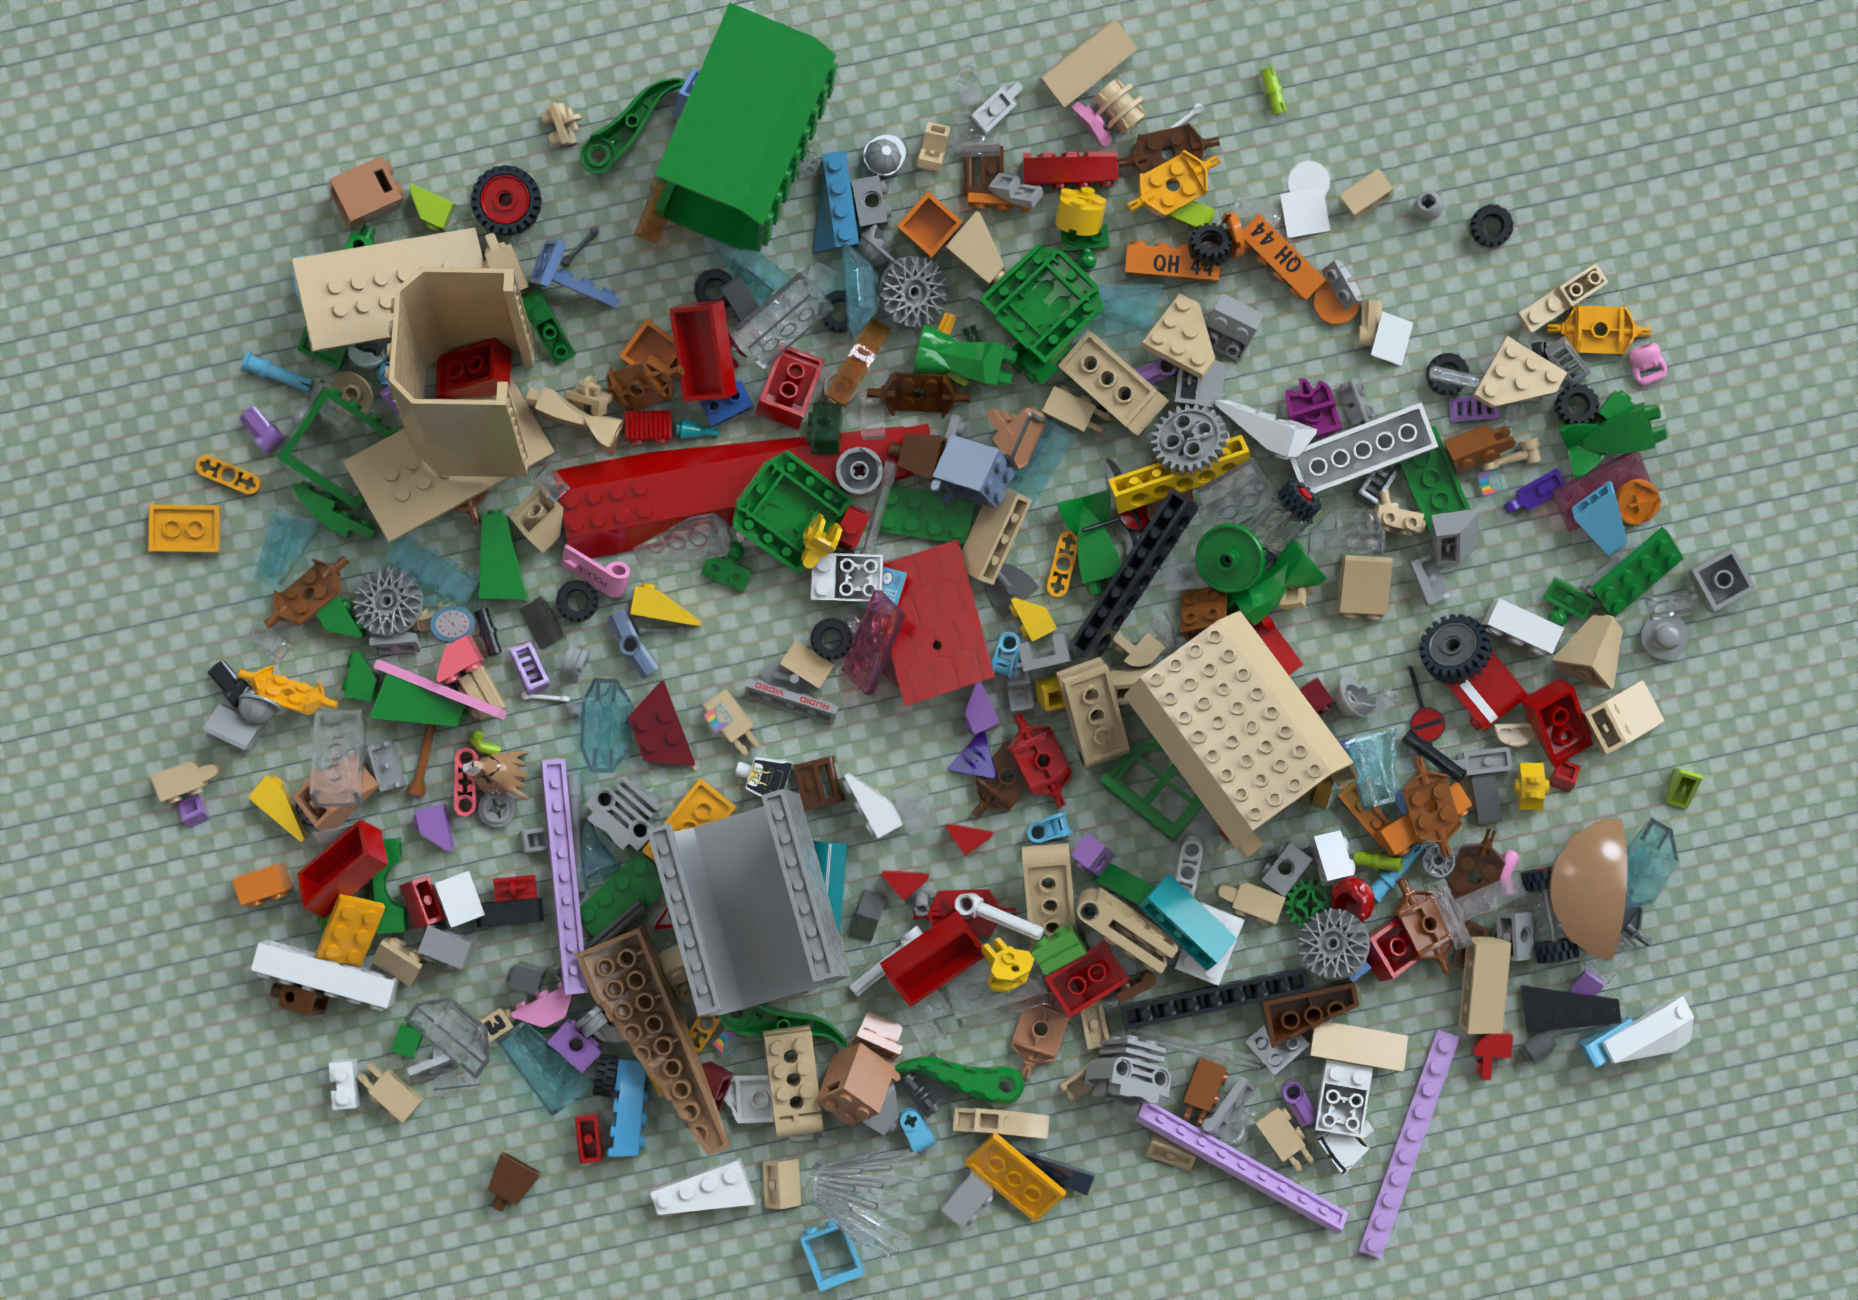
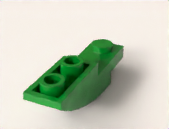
(324, 509)

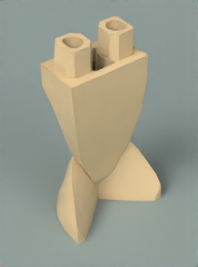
(557, 409)

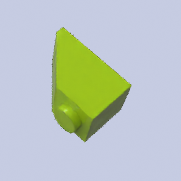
(432, 208)

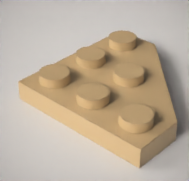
(1182, 338)
(1517, 376)

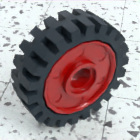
(488, 194)

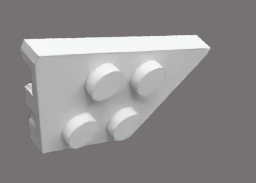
(751, 1099)

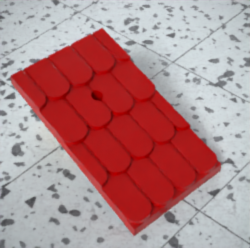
(940, 609)

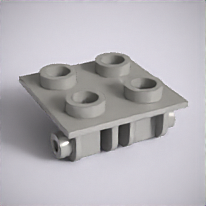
(1280, 1056)

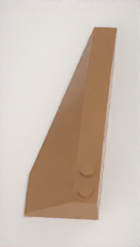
(638, 999)

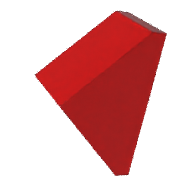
(968, 837)
(905, 882)

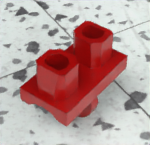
(515, 888)

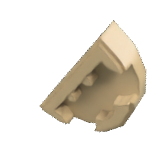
(1514, 734)

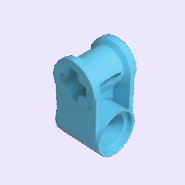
(1006, 660)
(1050, 827)
(917, 1134)

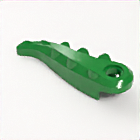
(622, 133)
(766, 1017)
(972, 1081)

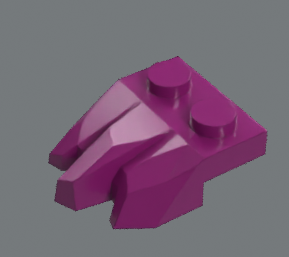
(1314, 407)

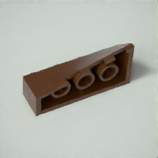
(1298, 1013)

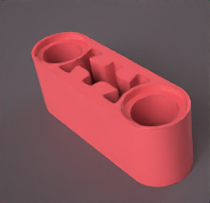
(459, 787)

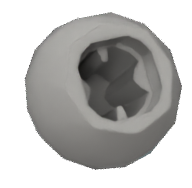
(1429, 205)
(314, 425)

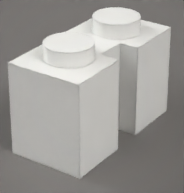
(1332, 858)
(347, 1091)

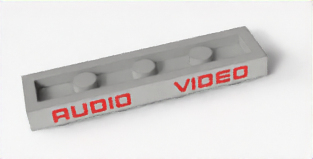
(790, 701)

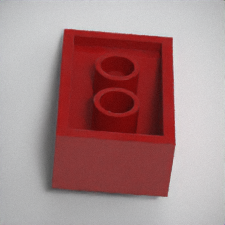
(473, 370)
(790, 387)
(1557, 720)
(1391, 949)
(1086, 979)

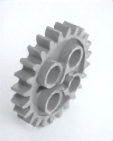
(1189, 439)

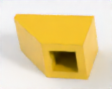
(1034, 617)

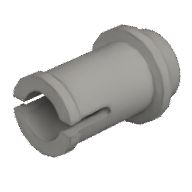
(920, 899)

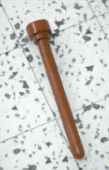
(417, 785)

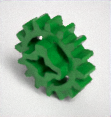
(1298, 903)

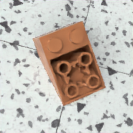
(331, 817)

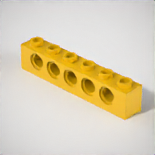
(1155, 482)

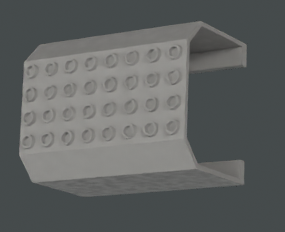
(749, 906)

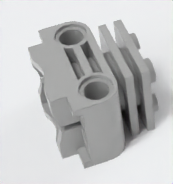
(625, 811)
(1128, 1072)

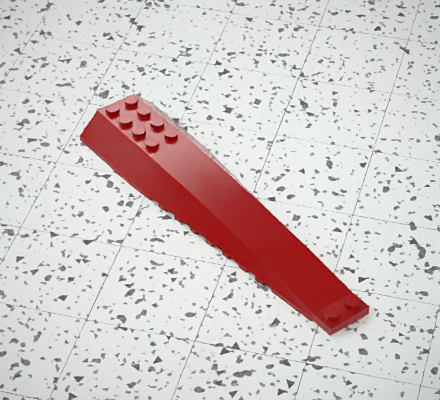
(638, 496)

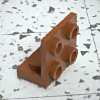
(1200, 610)

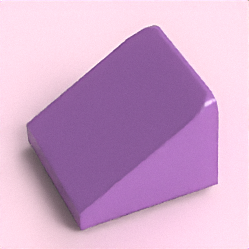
(192, 811)
(1587, 984)

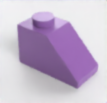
(979, 711)
(435, 826)

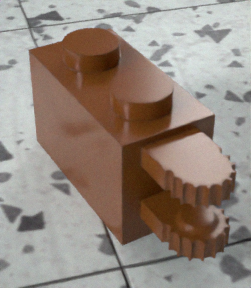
(1477, 447)
(1203, 1088)

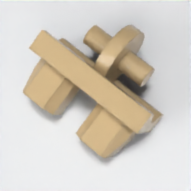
(564, 121)
(589, 393)

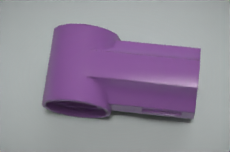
(1153, 373)
(265, 434)
(1299, 1103)

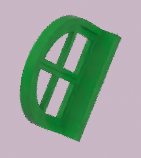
(1143, 806)

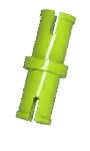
(1273, 90)
(1378, 861)

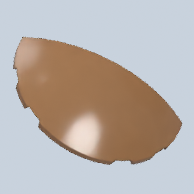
(1591, 887)

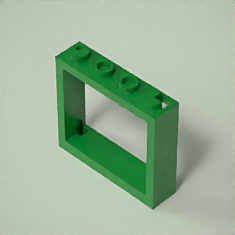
(352, 407)

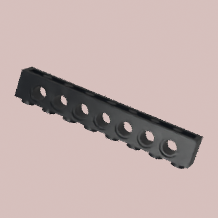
(1134, 575)
(1214, 998)

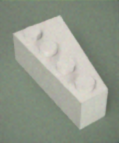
(709, 1189)

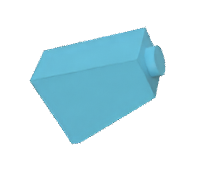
(1602, 518)
(1592, 1046)

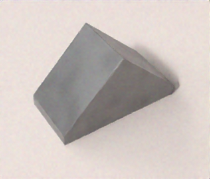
(868, 915)

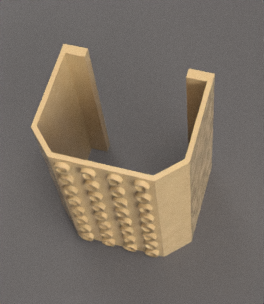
(449, 312)
(1238, 729)

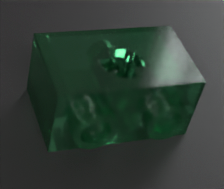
(825, 428)

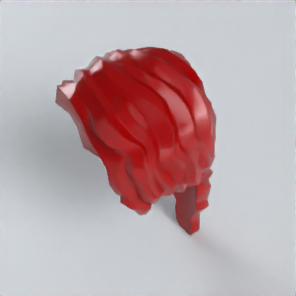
(1353, 896)

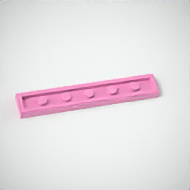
(440, 689)

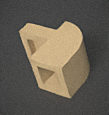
(934, 147)
(1143, 653)

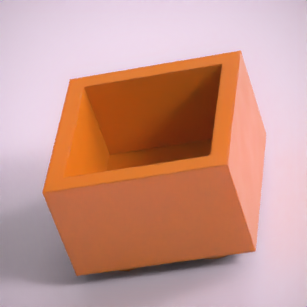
(930, 225)
(650, 341)
(266, 882)

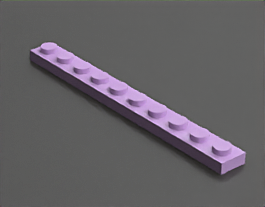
(563, 874)
(1408, 1143)
(1242, 1167)

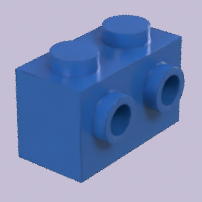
(721, 410)

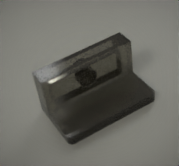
(542, 622)

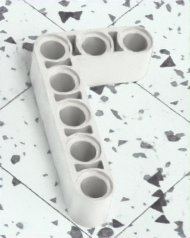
(1188, 859)

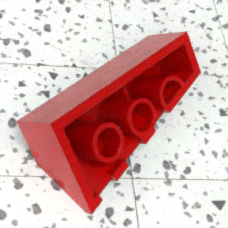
(1071, 169)

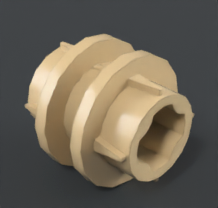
(1120, 106)

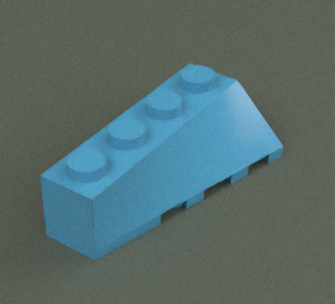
(836, 210)
(629, 1108)

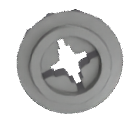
(492, 818)

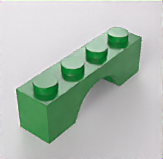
(395, 915)

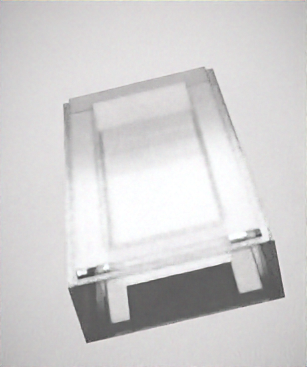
(872, 418)

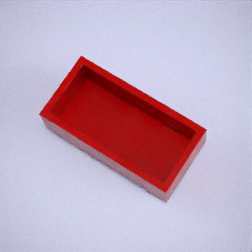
(703, 350)
(342, 868)
(933, 959)

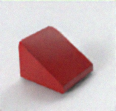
(1565, 776)

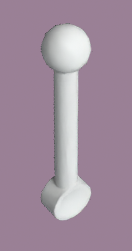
(1198, 108)
(545, 697)

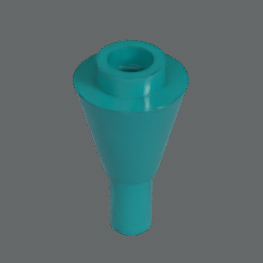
(690, 430)

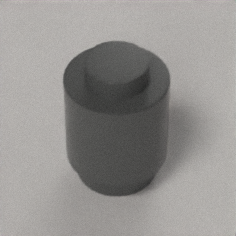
(1538, 1047)

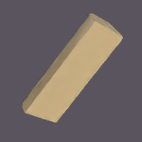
(1088, 63)
(994, 535)
(1484, 986)
(1359, 1046)

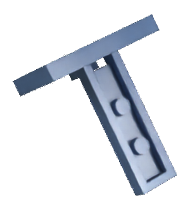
(545, 272)

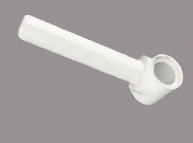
(997, 916)
(876, 971)

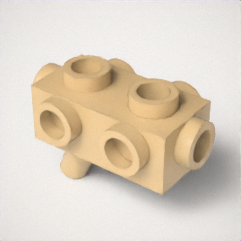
(1398, 519)

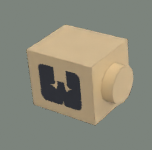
(498, 1022)

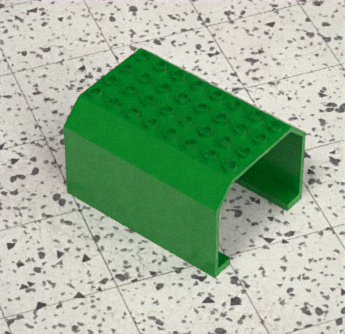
(745, 129)

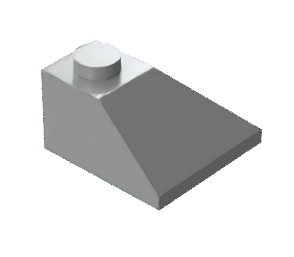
(888, 1115)

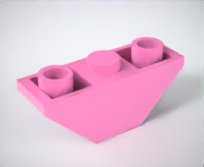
(545, 1009)

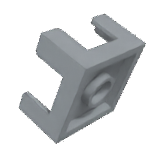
(1030, 657)

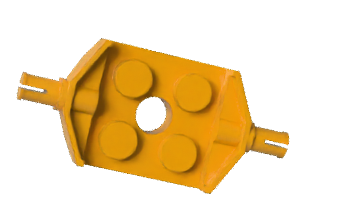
(1185, 170)
(1580, 324)
(287, 692)

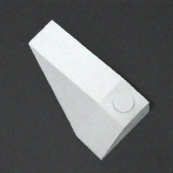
(1278, 435)
(1654, 1033)

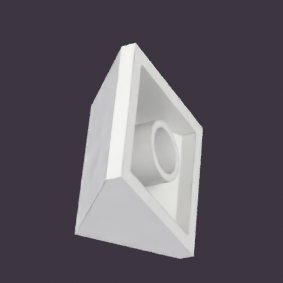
(458, 899)

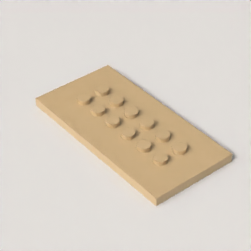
(350, 290)
(409, 494)

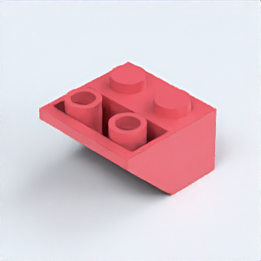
(457, 658)

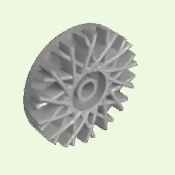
(926, 287)
(388, 602)
(1318, 943)

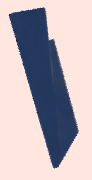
(1061, 1172)

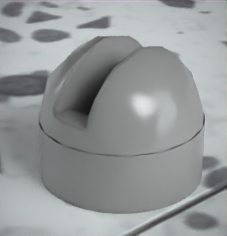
(573, 709)

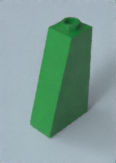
(499, 561)
(414, 704)

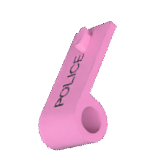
(609, 579)

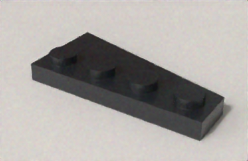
(1565, 1009)

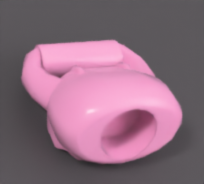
(1646, 358)

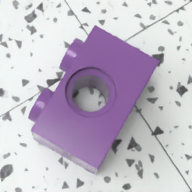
(1092, 855)
(581, 1057)

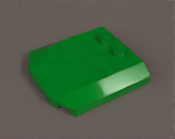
(1044, 302)
(783, 503)

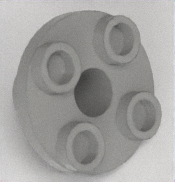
(1664, 637)

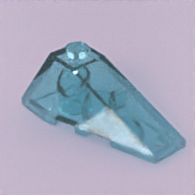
(1045, 458)

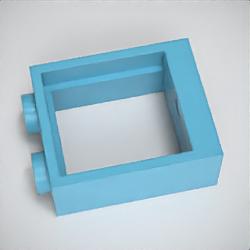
(838, 1277)

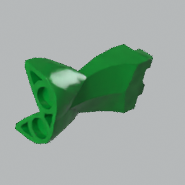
(971, 360)
(1620, 434)
(1094, 548)
(1290, 569)

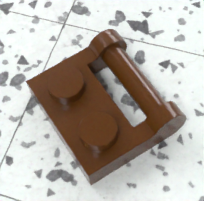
(989, 168)
(811, 785)
(1136, 986)

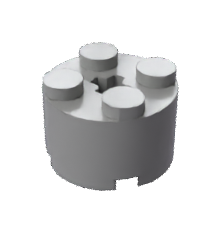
(859, 457)

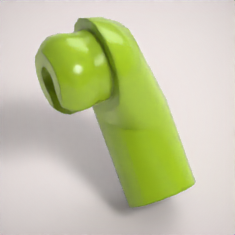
(482, 746)

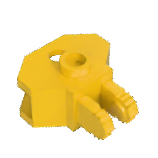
(818, 542)
(1531, 786)
(1007, 966)

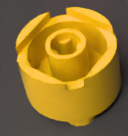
(1080, 211)

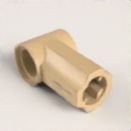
(1370, 317)

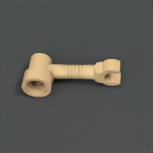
(1529, 451)

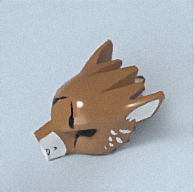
(503, 771)

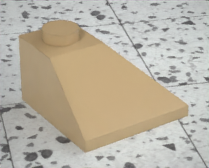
(538, 519)

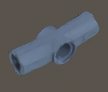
(640, 657)

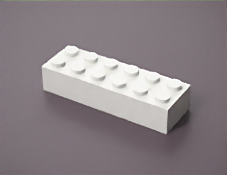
(1365, 449)
(334, 978)

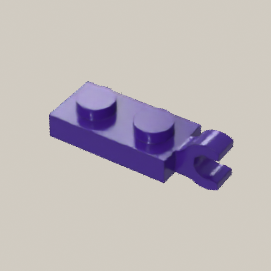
(1536, 491)

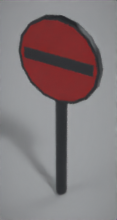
(1133, 519)
(1426, 721)

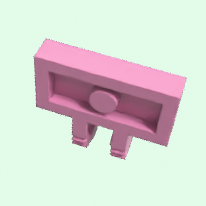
(1093, 123)

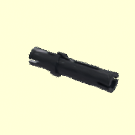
(1434, 756)

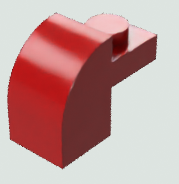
(1491, 1046)

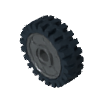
(1461, 663)

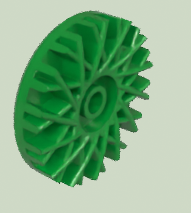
(1244, 550)

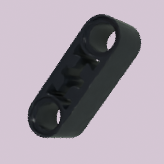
(511, 912)

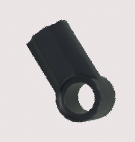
(228, 681)

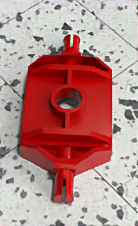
(1026, 748)
(944, 906)

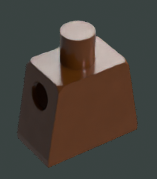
(919, 453)
(300, 1000)
(511, 1180)

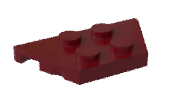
(659, 729)

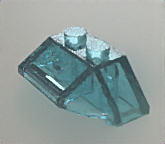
(859, 290)
(605, 725)
(1649, 863)

